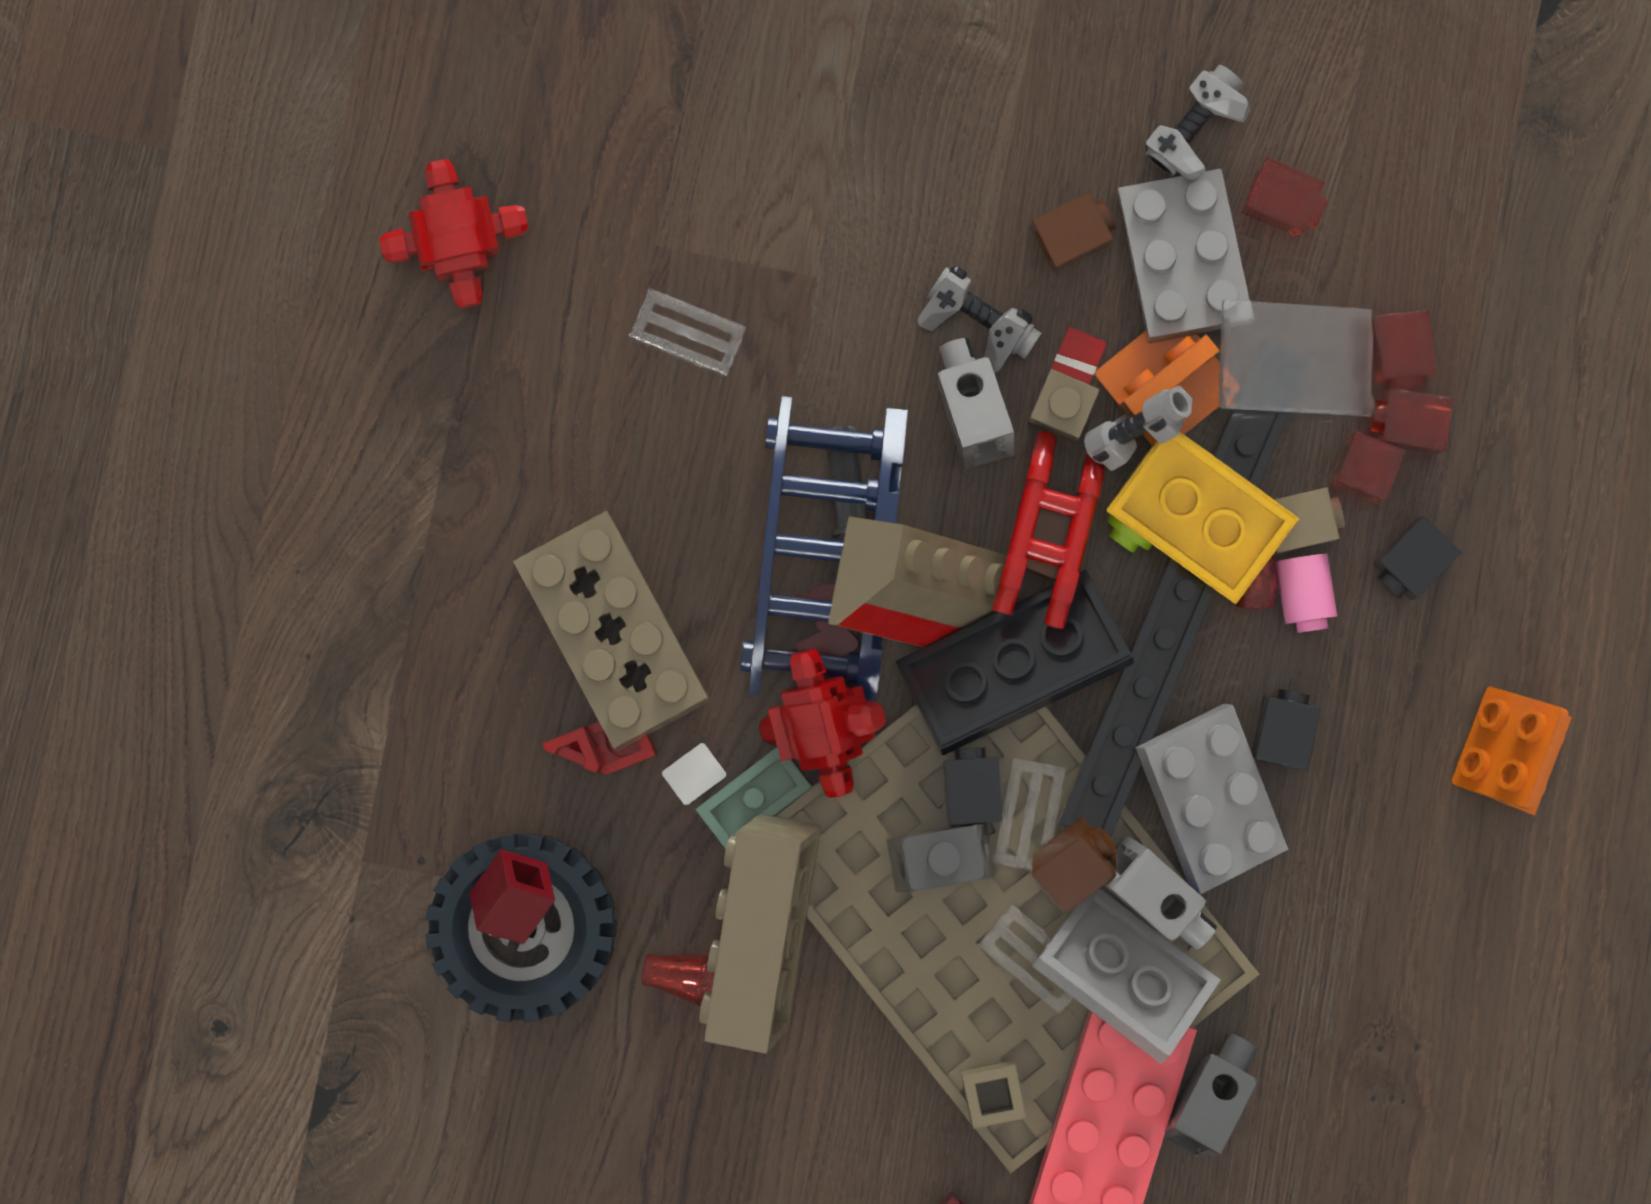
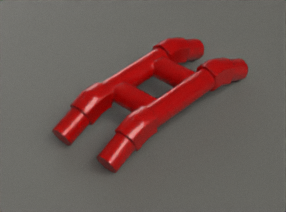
(1025, 547)

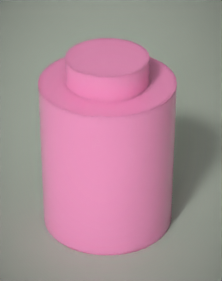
(1307, 592)

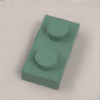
(759, 790)

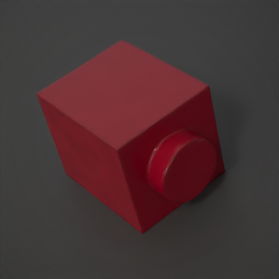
(512, 896)

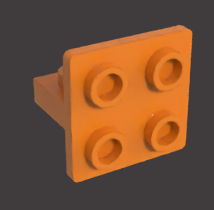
(1152, 367)
(1512, 749)

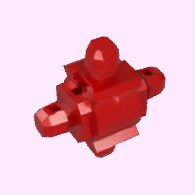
(453, 233)
(822, 723)

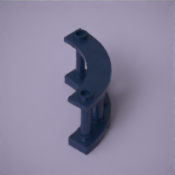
(877, 494)

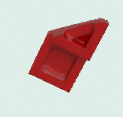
(593, 750)

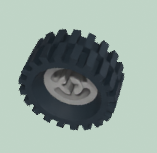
(575, 952)

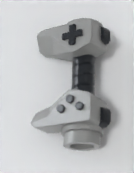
(1214, 94)
(1008, 332)
(1160, 416)

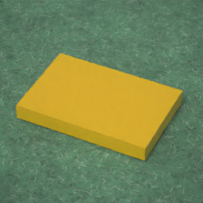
(1202, 515)

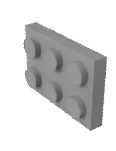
(1182, 253)
(1212, 798)
(1127, 974)

